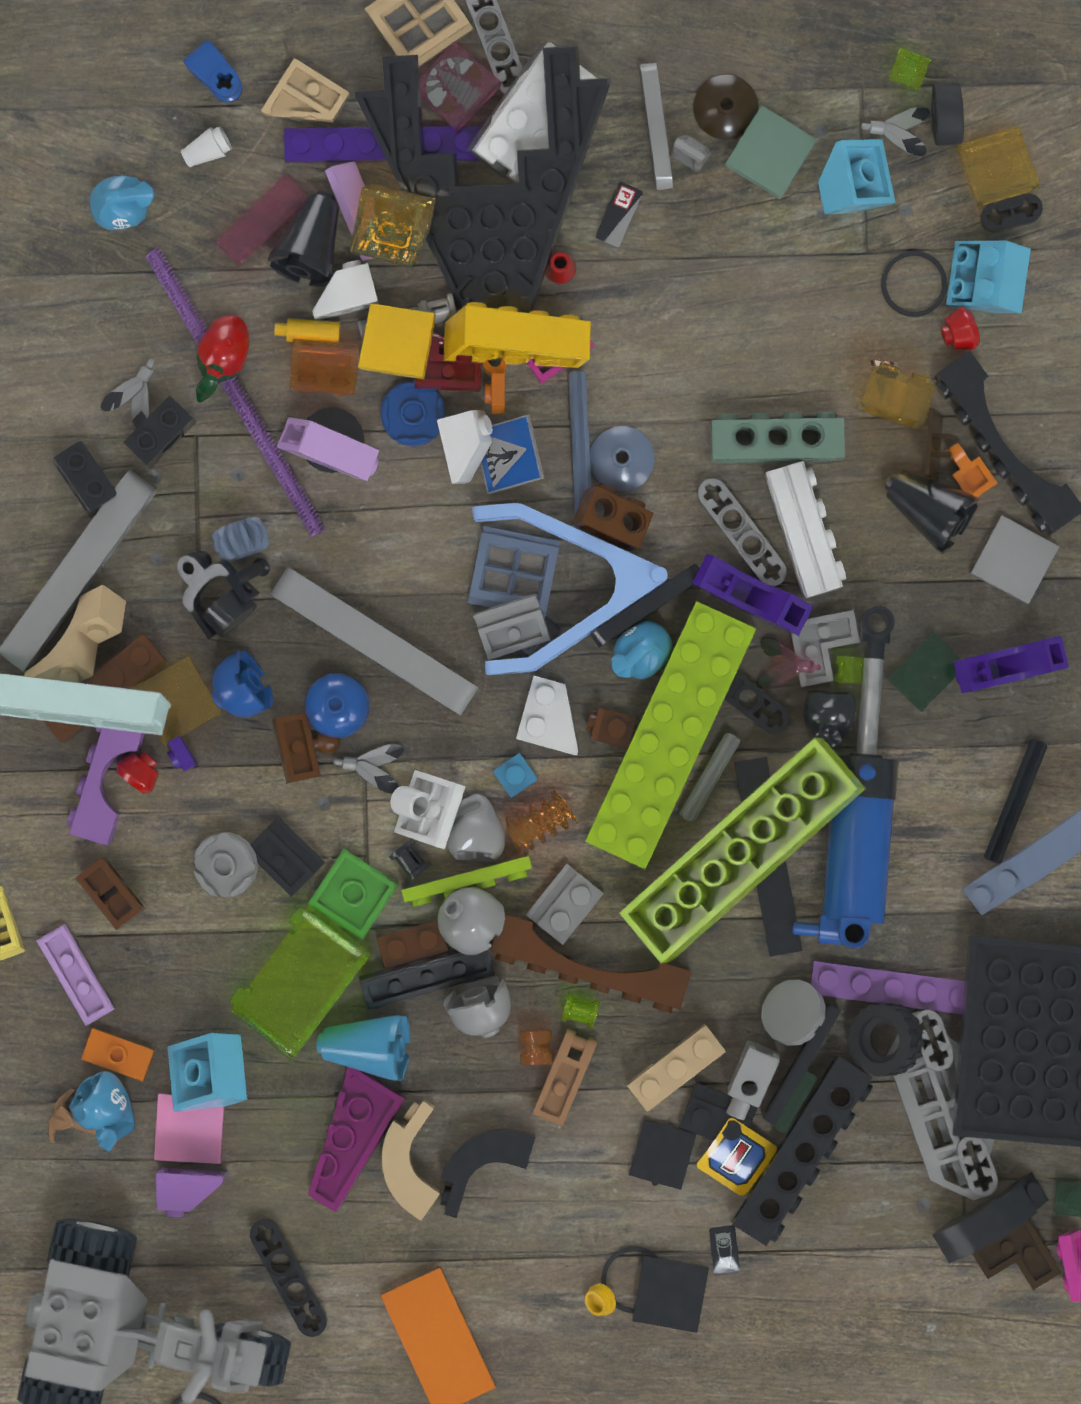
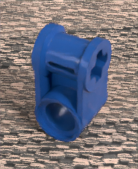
(211, 68)

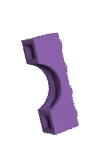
(94, 816)

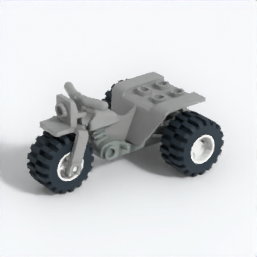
(96, 1320)

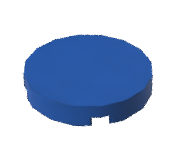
(412, 414)

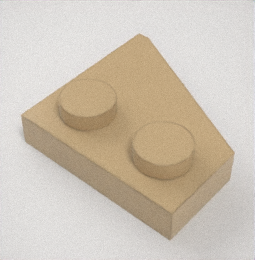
(305, 95)

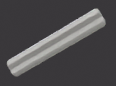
(709, 777)

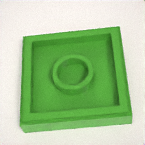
(353, 893)

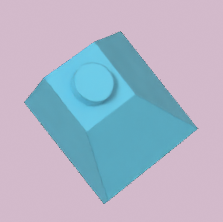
(856, 177)

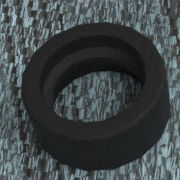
(947, 114)

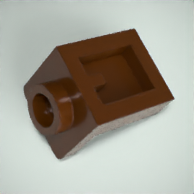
(611, 727)

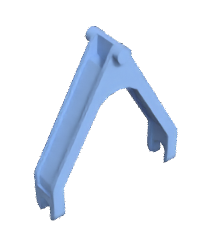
(633, 582)

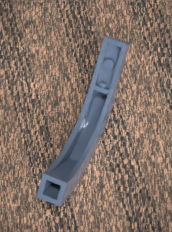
(1027, 865)

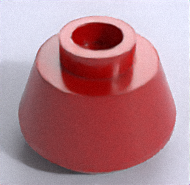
(961, 330)
(139, 771)

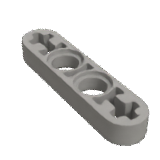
(489, 39)
(656, 126)
(746, 529)

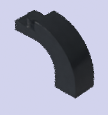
(491, 1146)
(991, 1220)

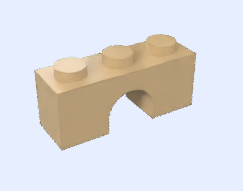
(676, 1067)

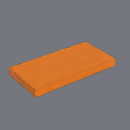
(438, 1339)

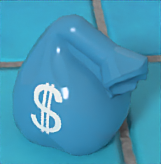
(120, 202)
(641, 650)
(103, 1106)

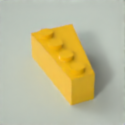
(517, 336)

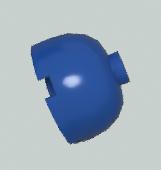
(239, 686)
(337, 705)

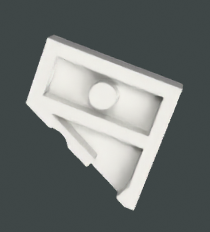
(548, 717)

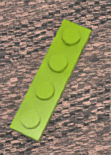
(481, 878)

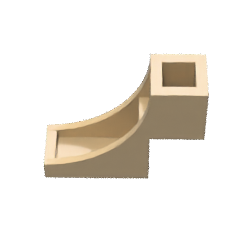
(95, 620)

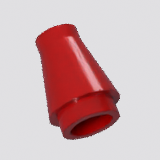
(563, 275)

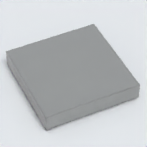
(1014, 560)

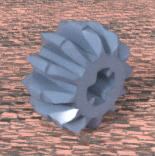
(240, 539)

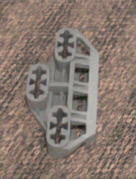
(940, 1083)

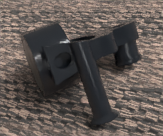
(233, 606)

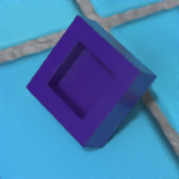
(181, 755)

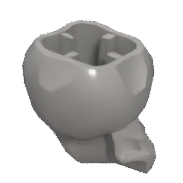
(476, 831)

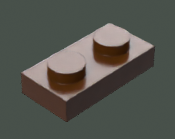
(411, 944)

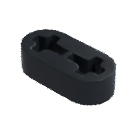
(1013, 220)

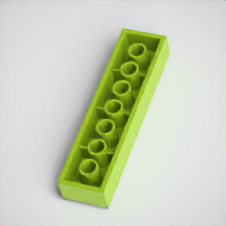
(670, 735)
(742, 850)

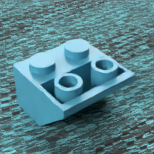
(988, 276)

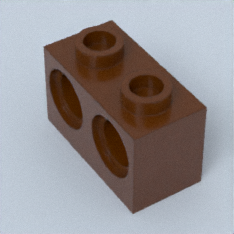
(611, 525)
(110, 893)

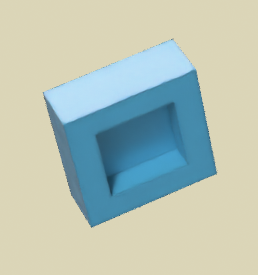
(515, 775)

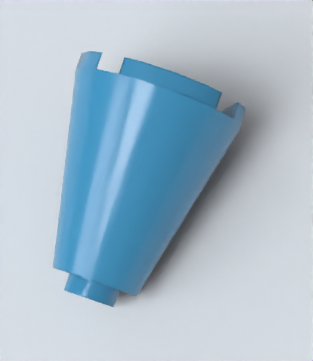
(369, 1046)

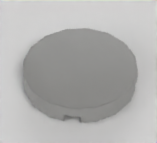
(225, 864)
(793, 1012)

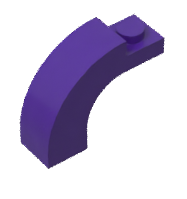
(752, 595)
(1011, 664)

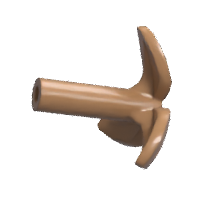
(62, 1118)

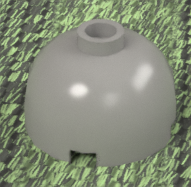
(470, 920)
(479, 1008)

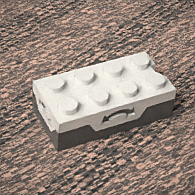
(517, 120)

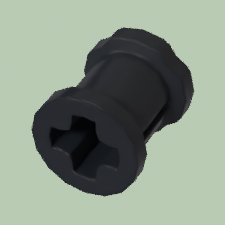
(410, 860)

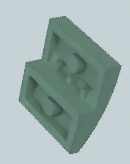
(770, 152)

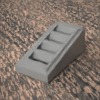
(690, 152)

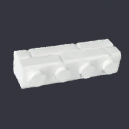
(804, 530)

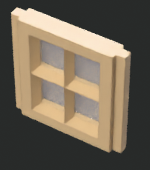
(419, 25)

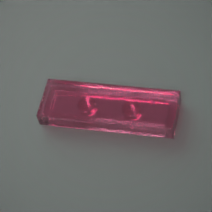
(262, 220)

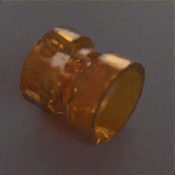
(535, 1047)

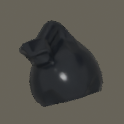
(830, 715)

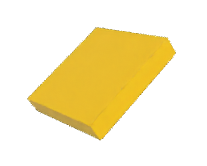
(397, 341)

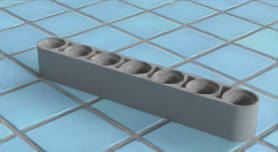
(77, 571)
(374, 641)

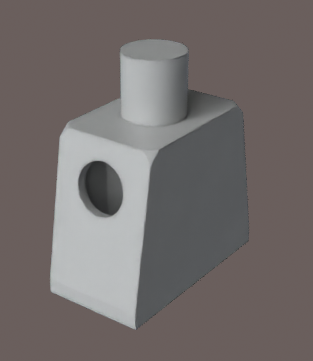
(755, 1064)

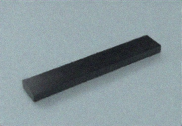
(775, 890)

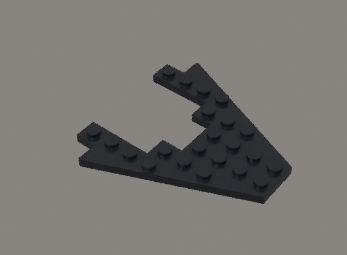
(491, 237)

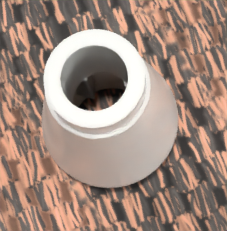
(207, 147)

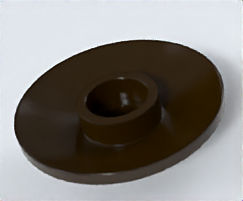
(719, 122)

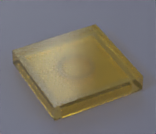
(998, 166)
(188, 697)

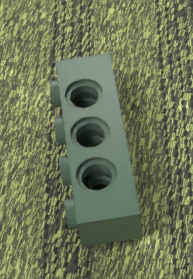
(826, 426)

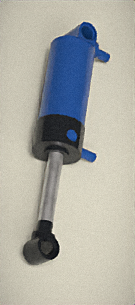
(862, 831)

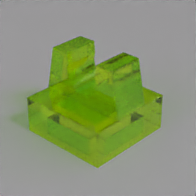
(909, 69)

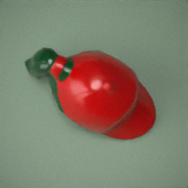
(221, 354)

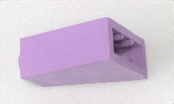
(328, 448)

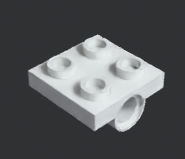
(427, 808)

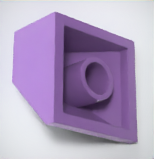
(185, 1188)

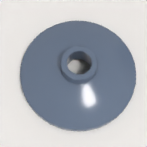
(617, 475)

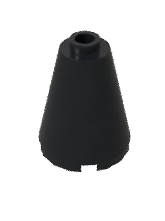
(309, 242)
(932, 507)

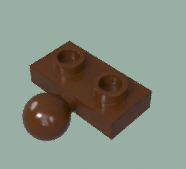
(298, 747)

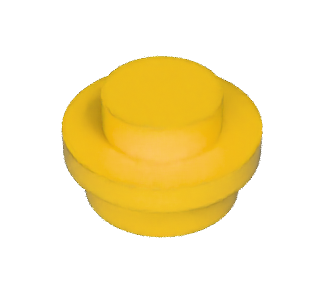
(600, 1300)

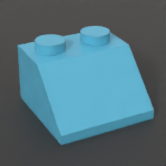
(207, 1072)

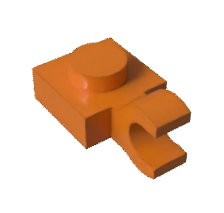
(496, 391)
(972, 475)

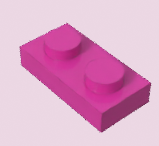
(1070, 1253)

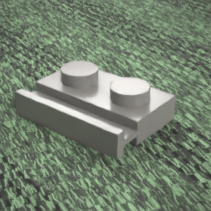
(512, 626)
(564, 904)

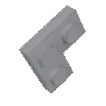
(819, 636)

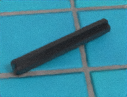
(1015, 801)

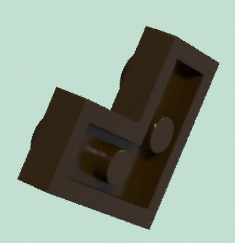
(1025, 1249)

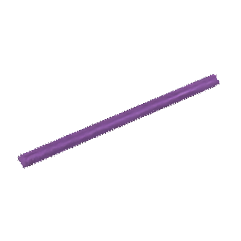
(238, 399)

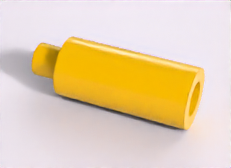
(309, 330)

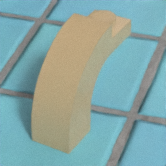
(402, 1179)

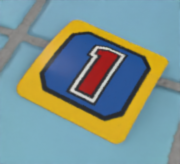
(739, 1161)

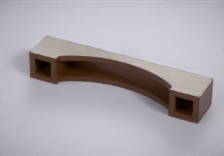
(661, 984)

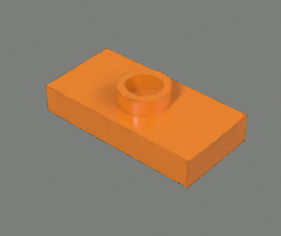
(118, 1054)

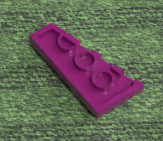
(358, 1125)

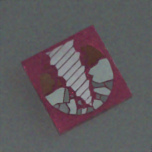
(457, 86)

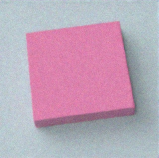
(188, 1134)

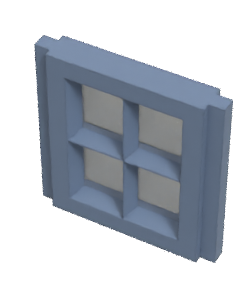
(513, 567)

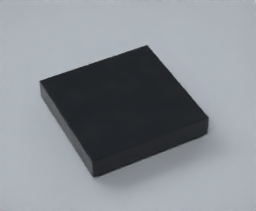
(670, 1293)

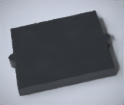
(662, 1154)

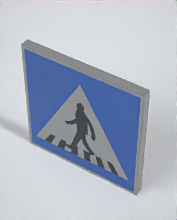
(511, 456)

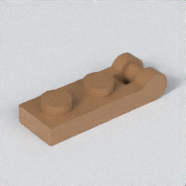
(564, 1078)

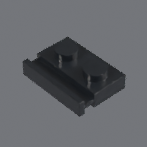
(285, 856)
(707, 1114)

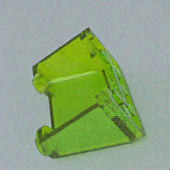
(300, 981)

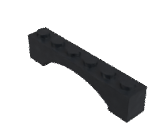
(964, 385)

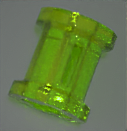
(580, 1010)

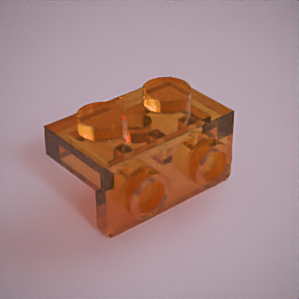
(324, 367)

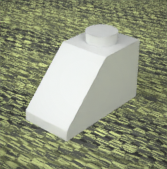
(347, 292)
(465, 443)

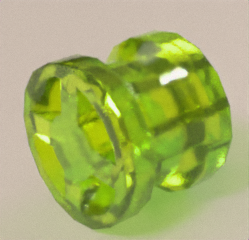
(849, 670)

